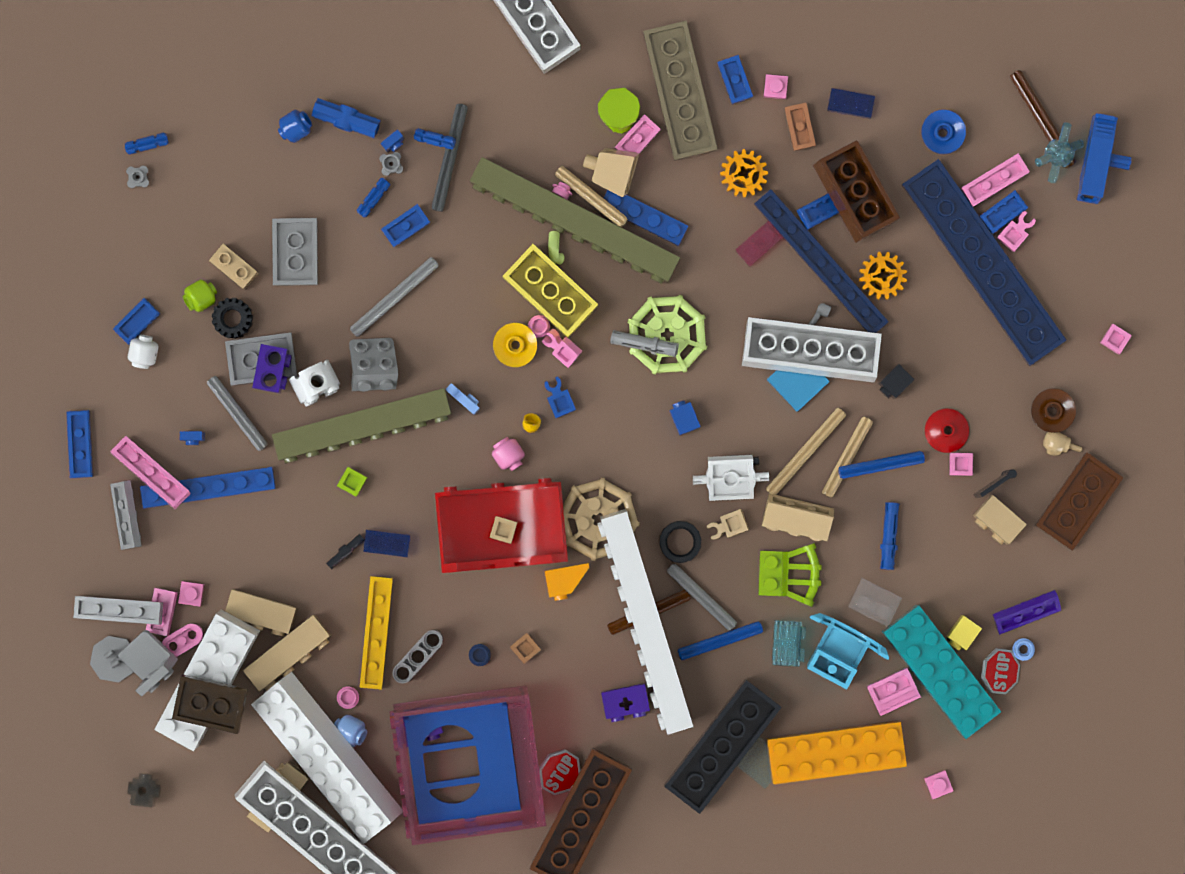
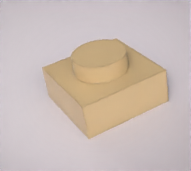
(503, 529)

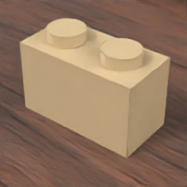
(998, 520)

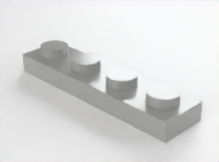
(118, 610)

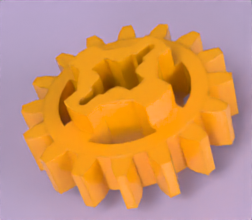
(739, 163)
(884, 285)

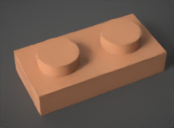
(800, 127)

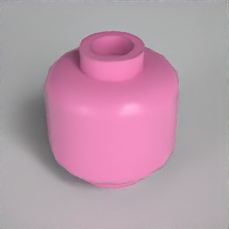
(508, 454)

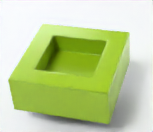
(352, 481)

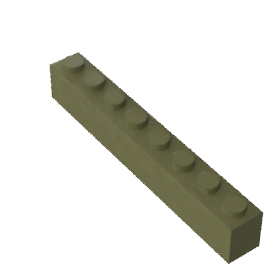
(362, 424)

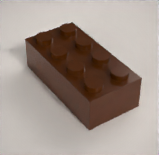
(856, 191)

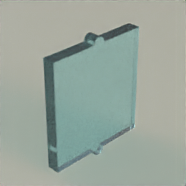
(757, 763)

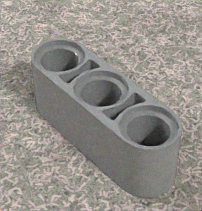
(408, 661)

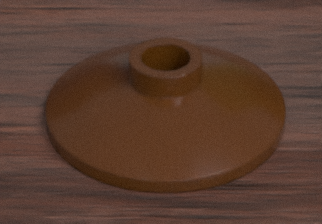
(1064, 408)

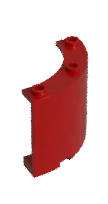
(468, 518)

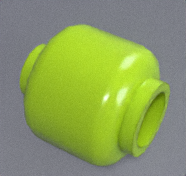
(199, 295)

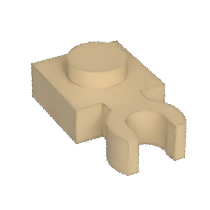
(732, 524)

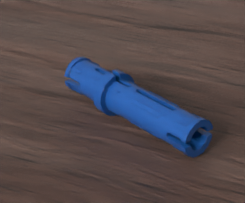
(889, 536)

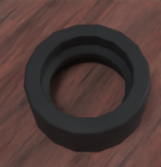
(696, 544)

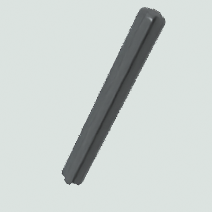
(449, 158)

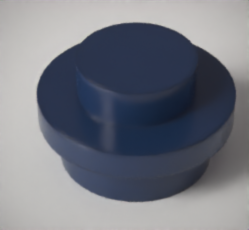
(479, 655)

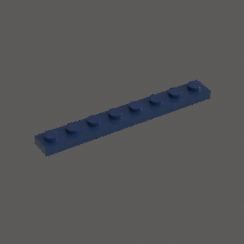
(821, 262)

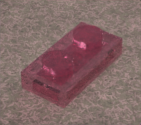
(758, 243)

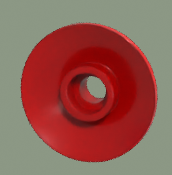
(935, 430)

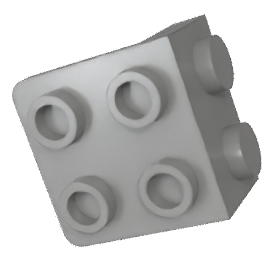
(373, 364)
(148, 660)

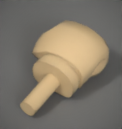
(1058, 443)

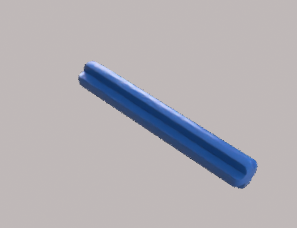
(881, 464)
(720, 640)

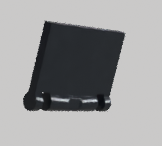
(1005, 475)

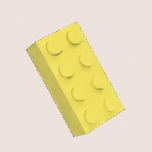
(550, 291)

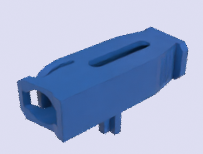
(1099, 158)

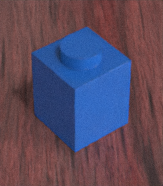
(684, 417)

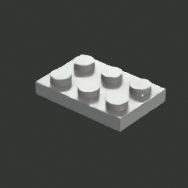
(295, 251)
(244, 353)

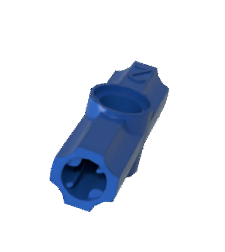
(346, 118)

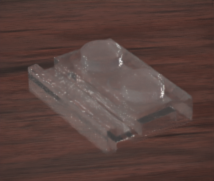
(874, 602)

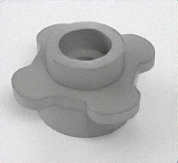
(386, 159)
(142, 181)

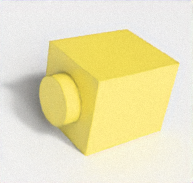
(963, 633)

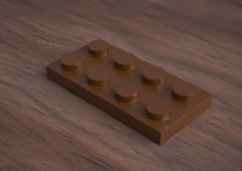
(1079, 501)

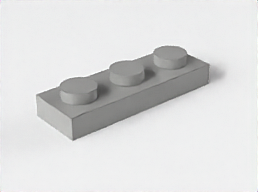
(125, 515)

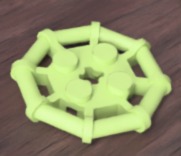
(676, 325)

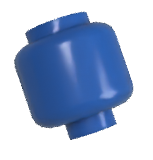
(294, 126)

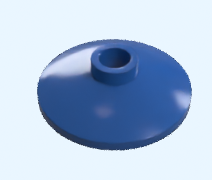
(951, 124)

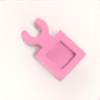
(1014, 233)
(564, 349)

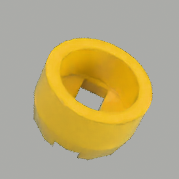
(531, 422)

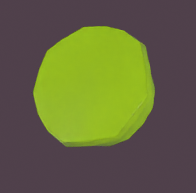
(619, 109)

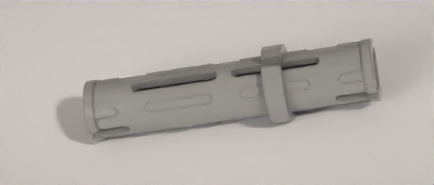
(649, 344)

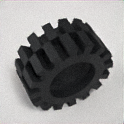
(220, 311)

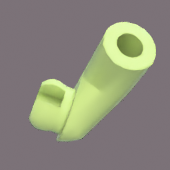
(553, 248)

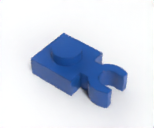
(560, 401)

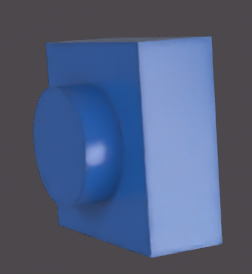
(393, 142)
(192, 437)

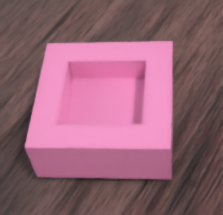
(775, 86)
(1115, 339)
(961, 464)
(191, 593)
(938, 784)

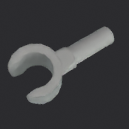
(823, 310)

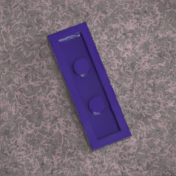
(1027, 612)

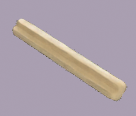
(591, 196)
(848, 455)

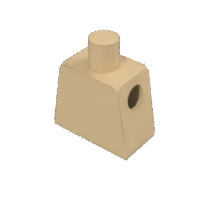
(613, 169)

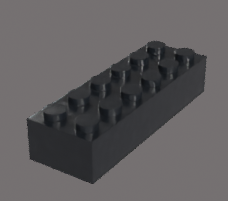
(722, 746)

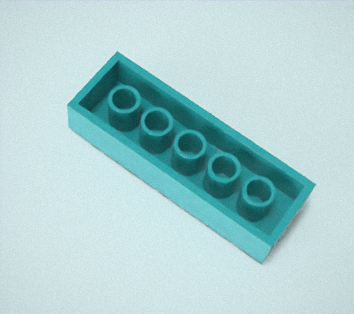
(941, 671)

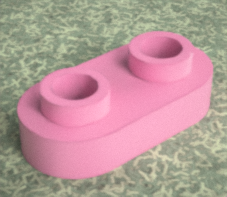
(182, 639)

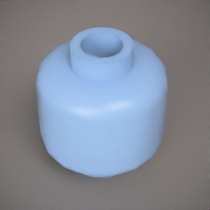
(352, 729)

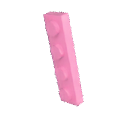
(150, 472)

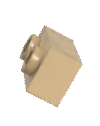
(233, 266)

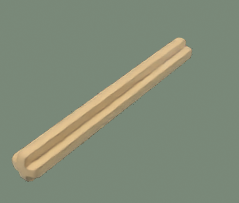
(806, 451)

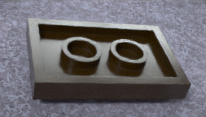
(209, 704)

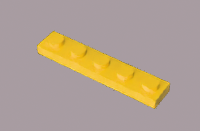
(376, 632)

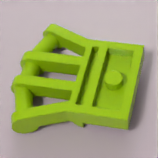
(774, 574)

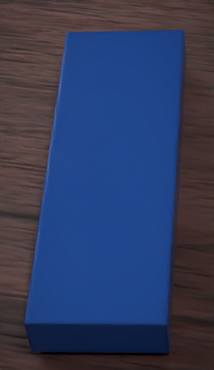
(79, 444)

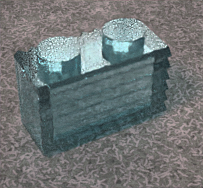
(787, 643)

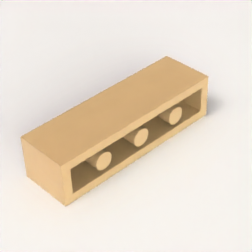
(287, 653)

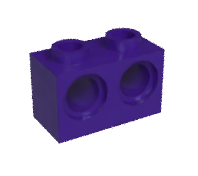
(265, 368)

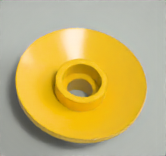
(503, 345)

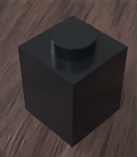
(895, 382)

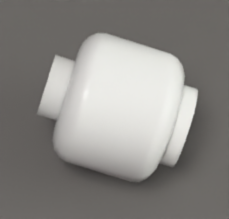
(143, 351)

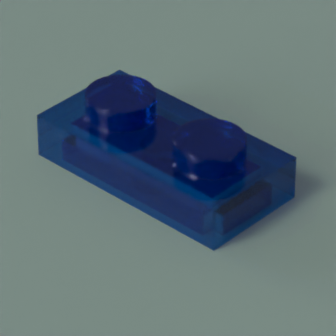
(851, 103)
(387, 543)

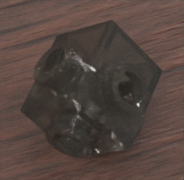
(138, 797)

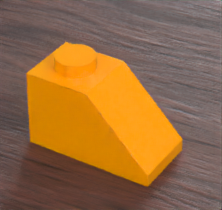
(564, 580)

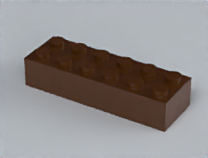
(581, 815)

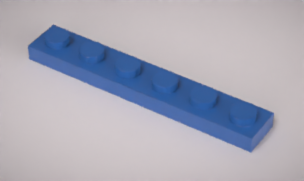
(217, 486)

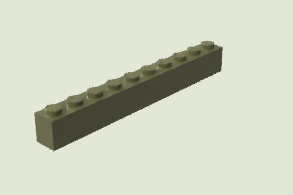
(574, 220)

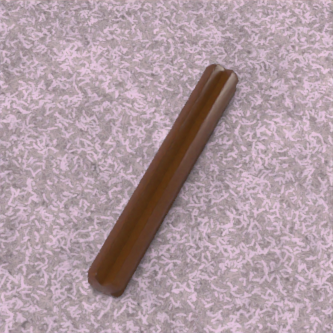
(662, 606)

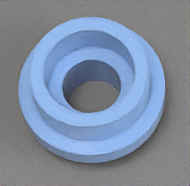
(1030, 649)

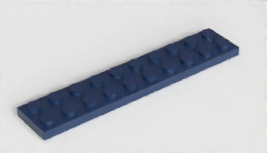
(983, 262)

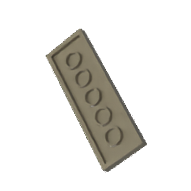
(680, 90)

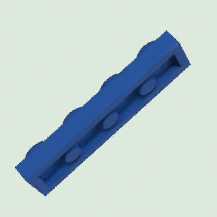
(648, 218)

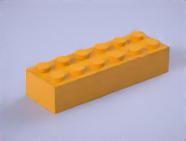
(836, 752)

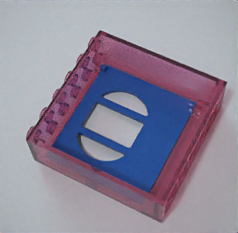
(487, 719)

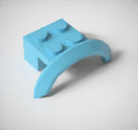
(840, 651)

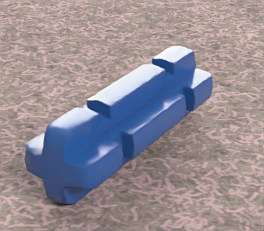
(434, 138)
(146, 143)
(373, 197)

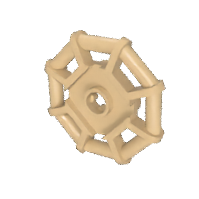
(594, 506)

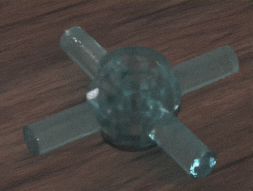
(1059, 152)

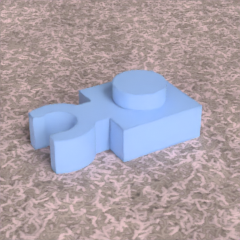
(467, 401)

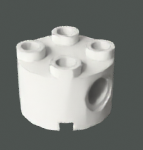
(320, 372)

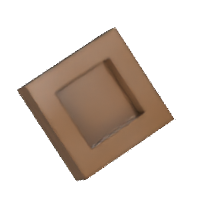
(525, 648)

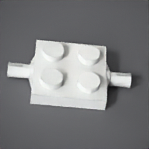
(730, 477)

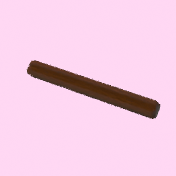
(1036, 108)

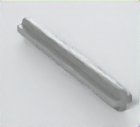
(394, 297)

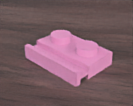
(893, 691)

